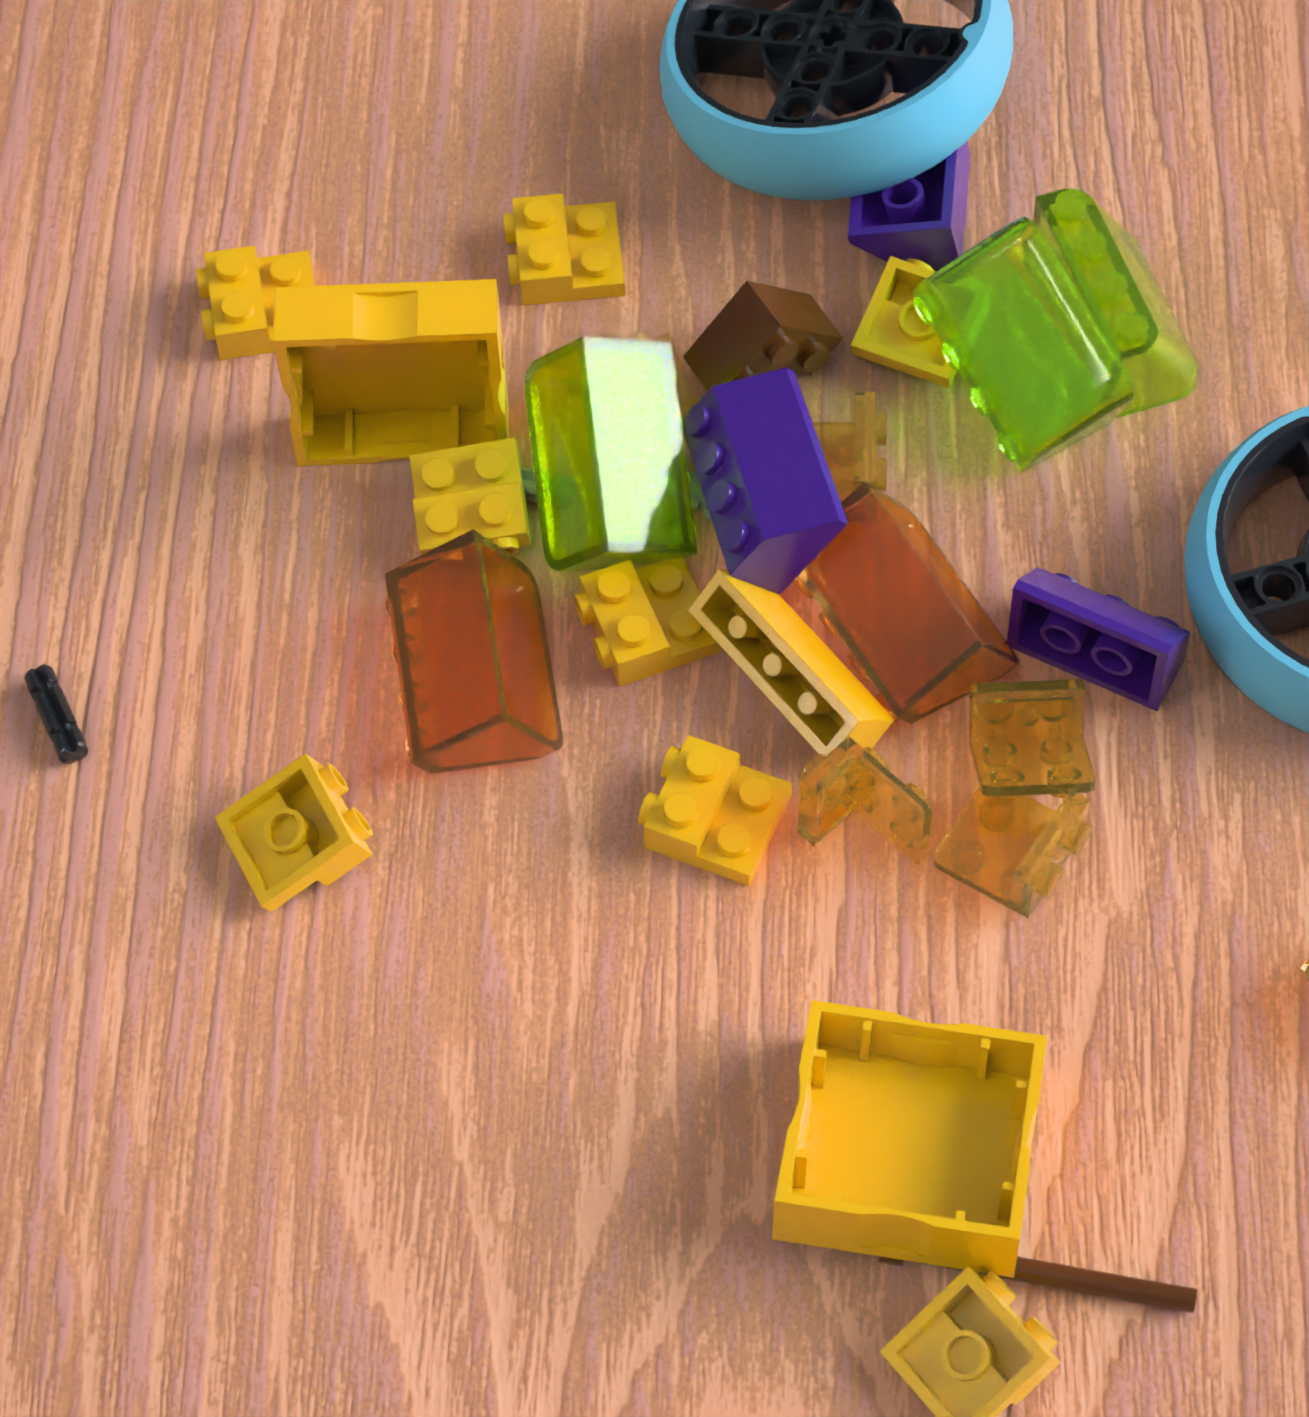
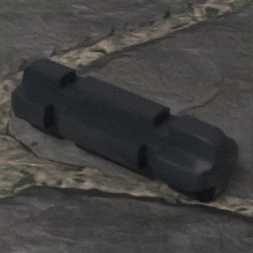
(56, 714)

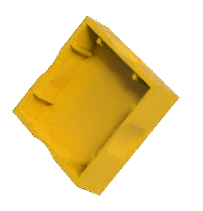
(390, 368)
(910, 1139)

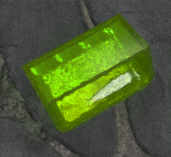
(1120, 295)
(1024, 344)
(609, 454)

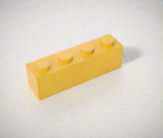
(789, 664)

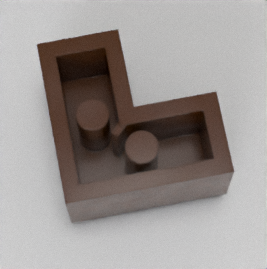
(763, 332)

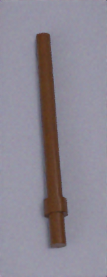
(1096, 1283)

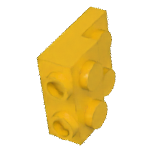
(563, 250)
(243, 296)
(894, 332)
(470, 490)
(643, 618)
(713, 810)
(295, 831)
(971, 1349)

